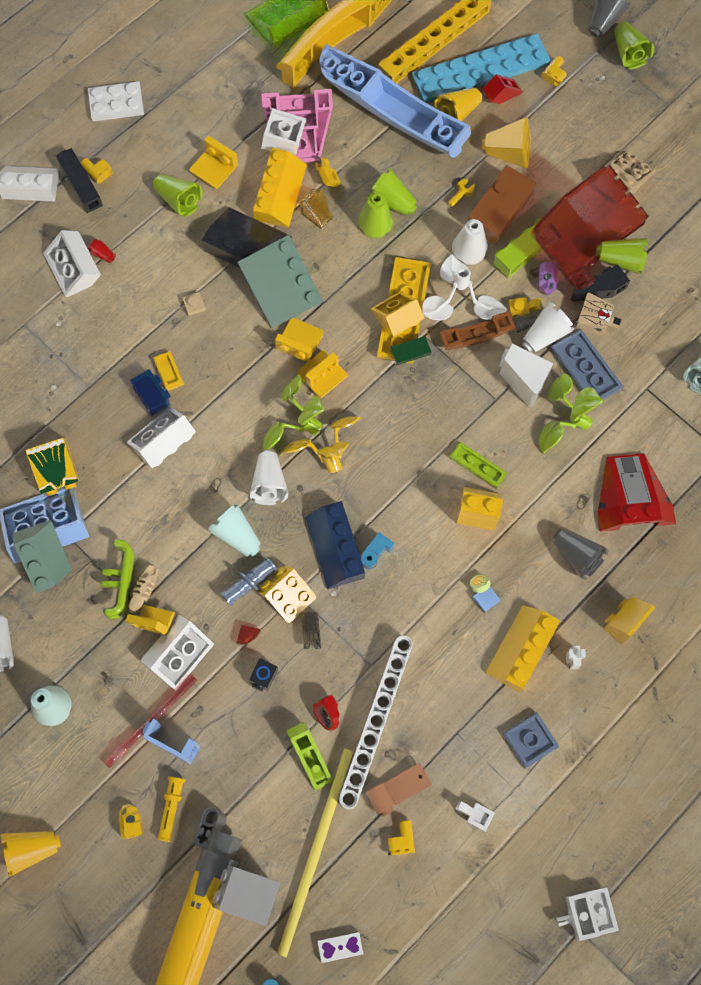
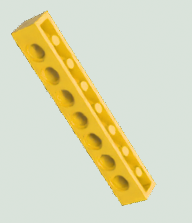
(433, 38)

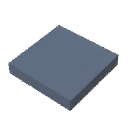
(531, 740)

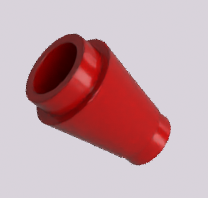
(101, 250)

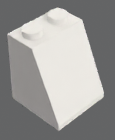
(524, 373)

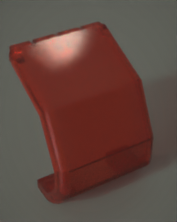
(583, 219)

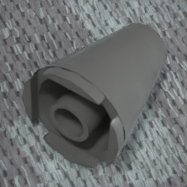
(605, 15)
(580, 552)

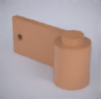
(398, 789)

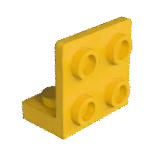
(215, 163)

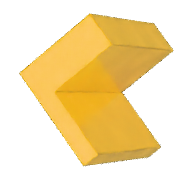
(152, 619)

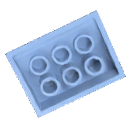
(60, 508)

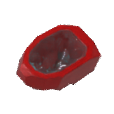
(327, 712)

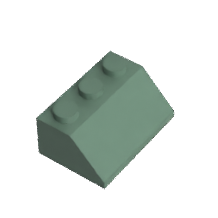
(42, 555)

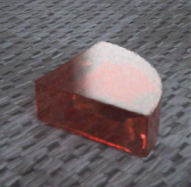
(247, 634)

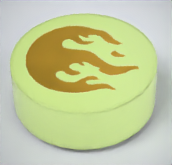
(480, 583)

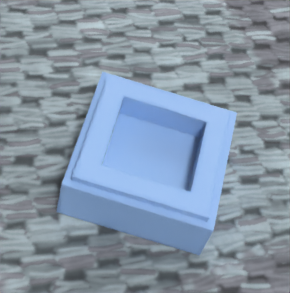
(486, 599)

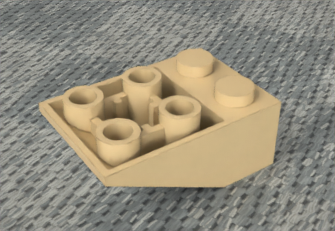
(631, 171)

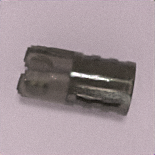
(310, 626)

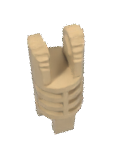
(143, 588)

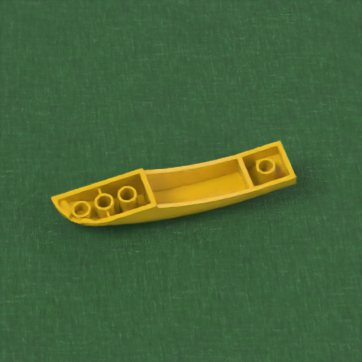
(329, 29)

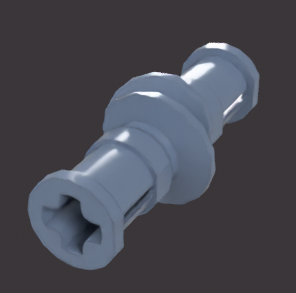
(248, 581)

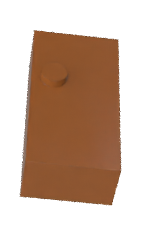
(503, 203)

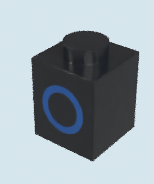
(263, 675)

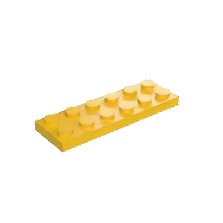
(411, 278)

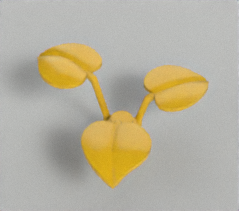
(333, 452)

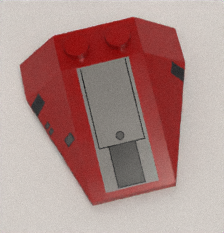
(632, 494)

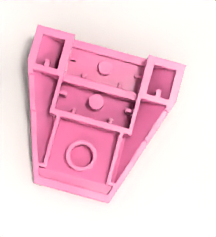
(314, 108)

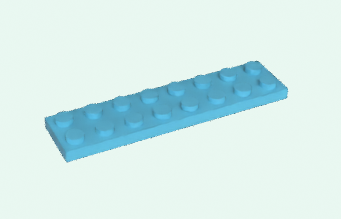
(480, 67)

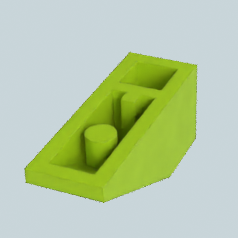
(309, 755)

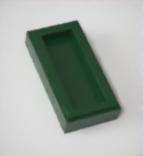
(410, 350)

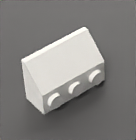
(28, 183)
(71, 262)
(161, 437)
(177, 652)

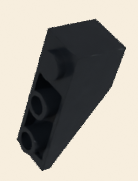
(606, 285)

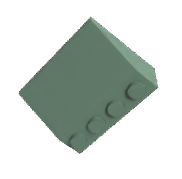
(280, 281)

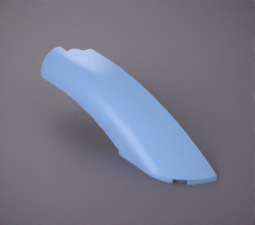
(392, 102)

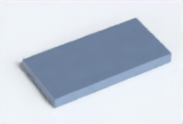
(586, 365)

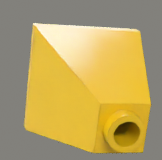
(510, 143)

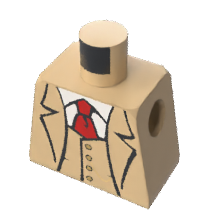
(596, 316)

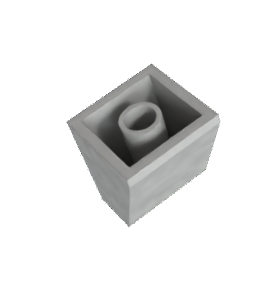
(246, 895)

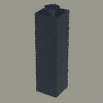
(79, 180)

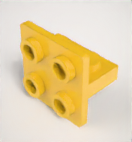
(322, 373)

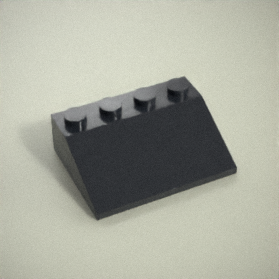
(238, 236)

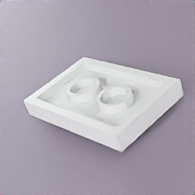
(115, 101)

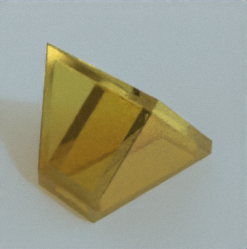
(315, 208)

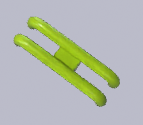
(125, 582)

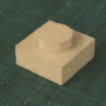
(194, 303)

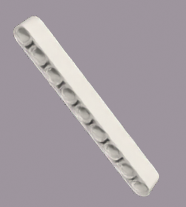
(376, 711)

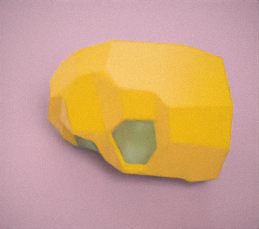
(130, 822)

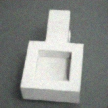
(574, 657)
(478, 815)

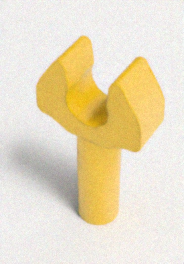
(462, 191)

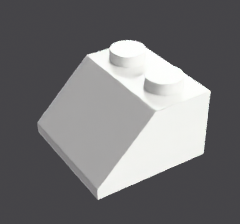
(283, 131)

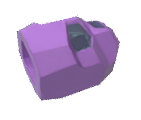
(547, 278)

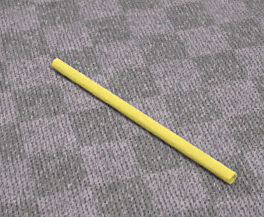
(315, 853)

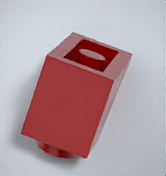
(501, 89)

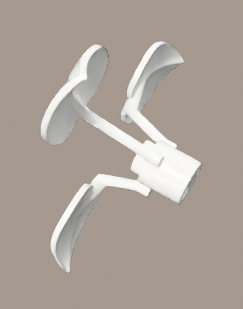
(457, 272)

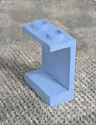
(188, 753)

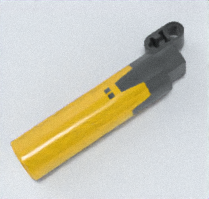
(198, 918)

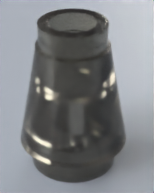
(523, 322)

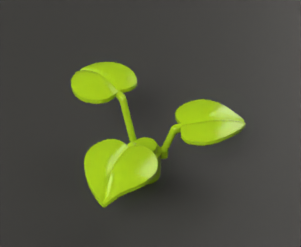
(584, 402)
(306, 419)

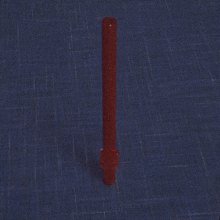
(121, 749)

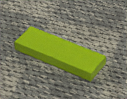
(478, 465)

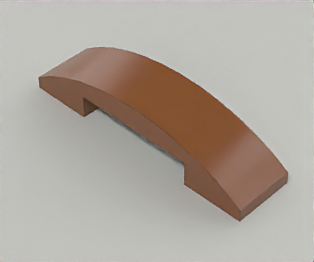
(477, 333)

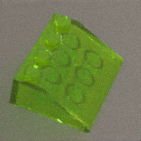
(285, 18)

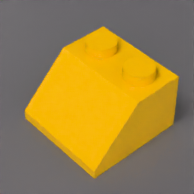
(398, 313)
(628, 618)

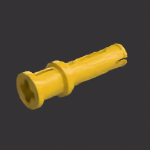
(172, 798)

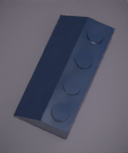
(335, 545)

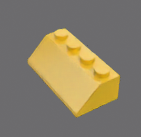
(279, 188)
(522, 647)

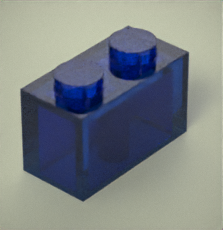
(150, 392)

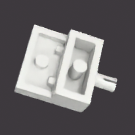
(590, 914)

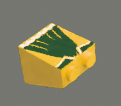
(53, 466)

